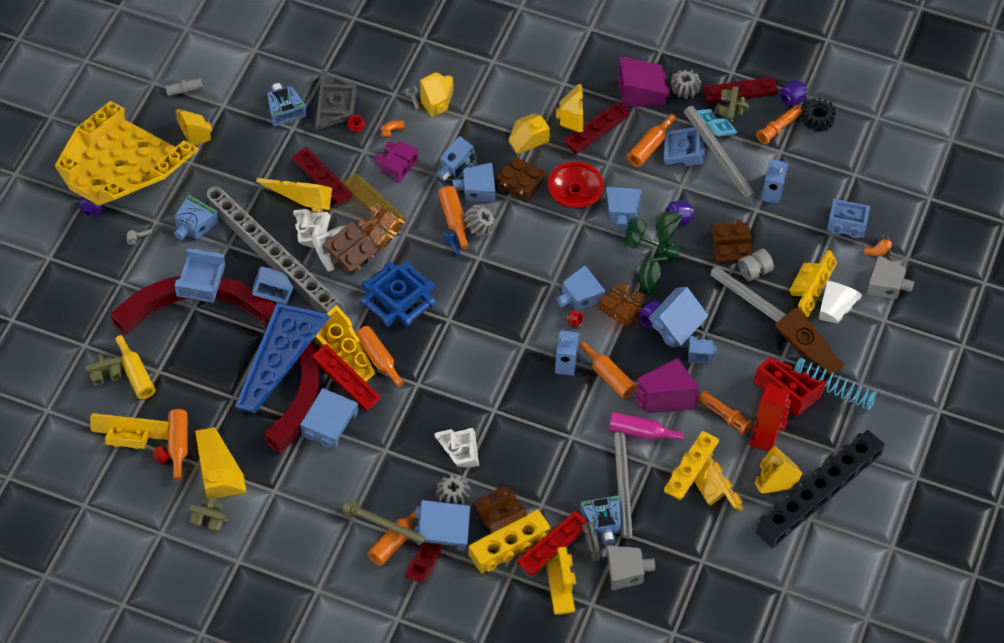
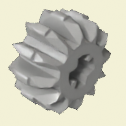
(685, 83)
(479, 220)
(446, 487)

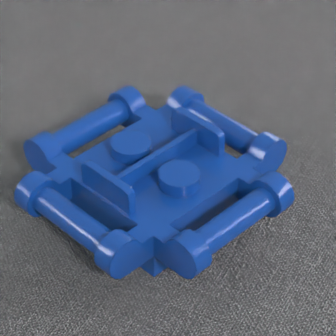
(398, 290)

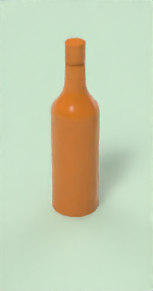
(649, 142)
(454, 213)
(378, 353)
(610, 372)
(177, 439)
(390, 541)

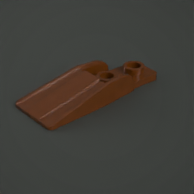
(808, 341)

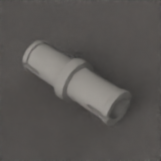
(184, 86)

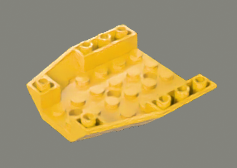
(112, 141)

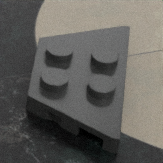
(335, 101)

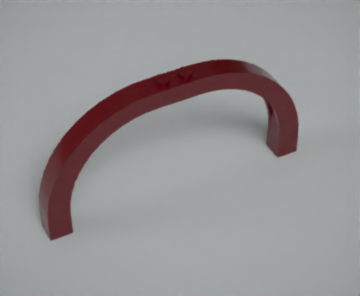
(163, 293)

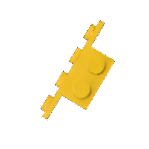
(811, 282)
(128, 430)
(691, 465)
(715, 486)
(561, 582)

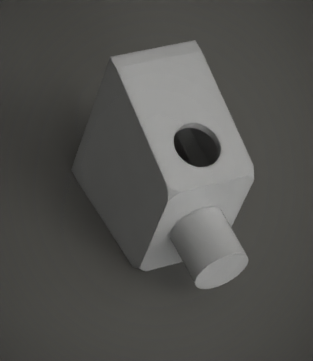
(888, 279)
(627, 566)

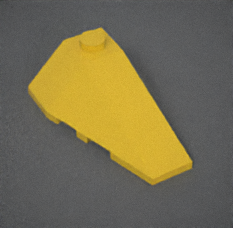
(306, 194)
(342, 339)
(219, 469)

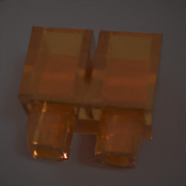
(381, 218)
(621, 304)

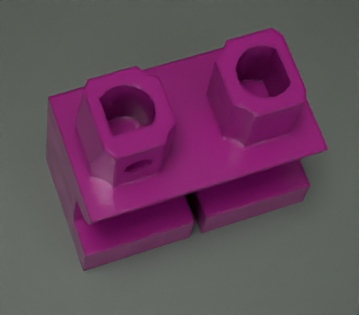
(399, 160)

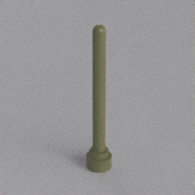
(353, 509)

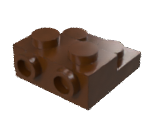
(520, 179)
(730, 241)
(350, 248)
(499, 508)

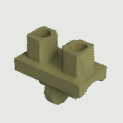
(731, 96)
(103, 368)
(199, 513)

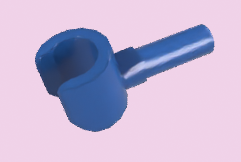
(451, 239)

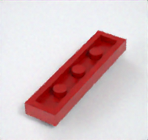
(346, 377)
(548, 547)

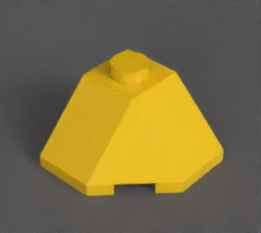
(436, 93)
(571, 110)
(194, 127)
(529, 133)
(777, 472)

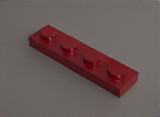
(747, 89)
(596, 128)
(321, 175)

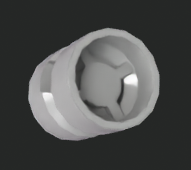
(757, 264)

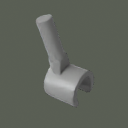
(413, 96)
(132, 236)

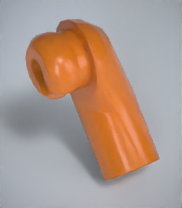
(392, 125)
(879, 250)

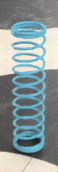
(798, 368)

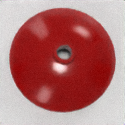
(577, 178)

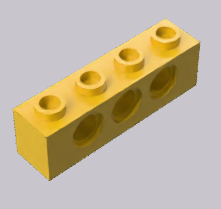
(514, 532)

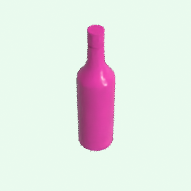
(641, 427)

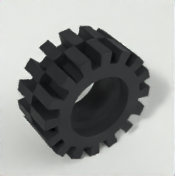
(816, 122)

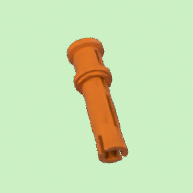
(774, 128)
(732, 417)

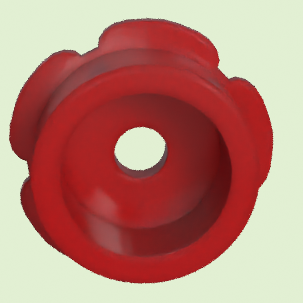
(356, 123)
(575, 318)
(160, 455)

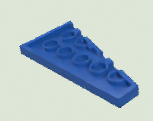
(284, 341)

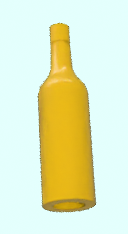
(135, 371)

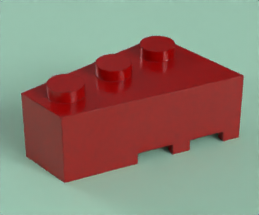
(802, 388)
(771, 417)

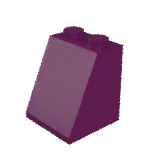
(641, 83)
(667, 389)

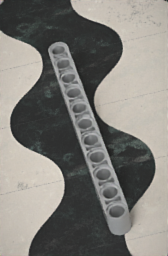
(267, 247)

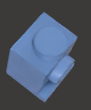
(701, 351)

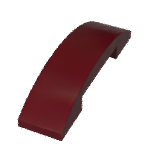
(424, 562)

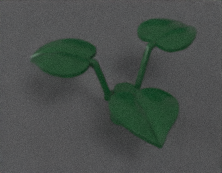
(665, 226)

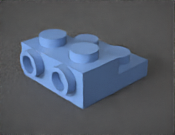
(684, 146)
(848, 218)

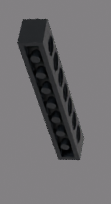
(775, 533)

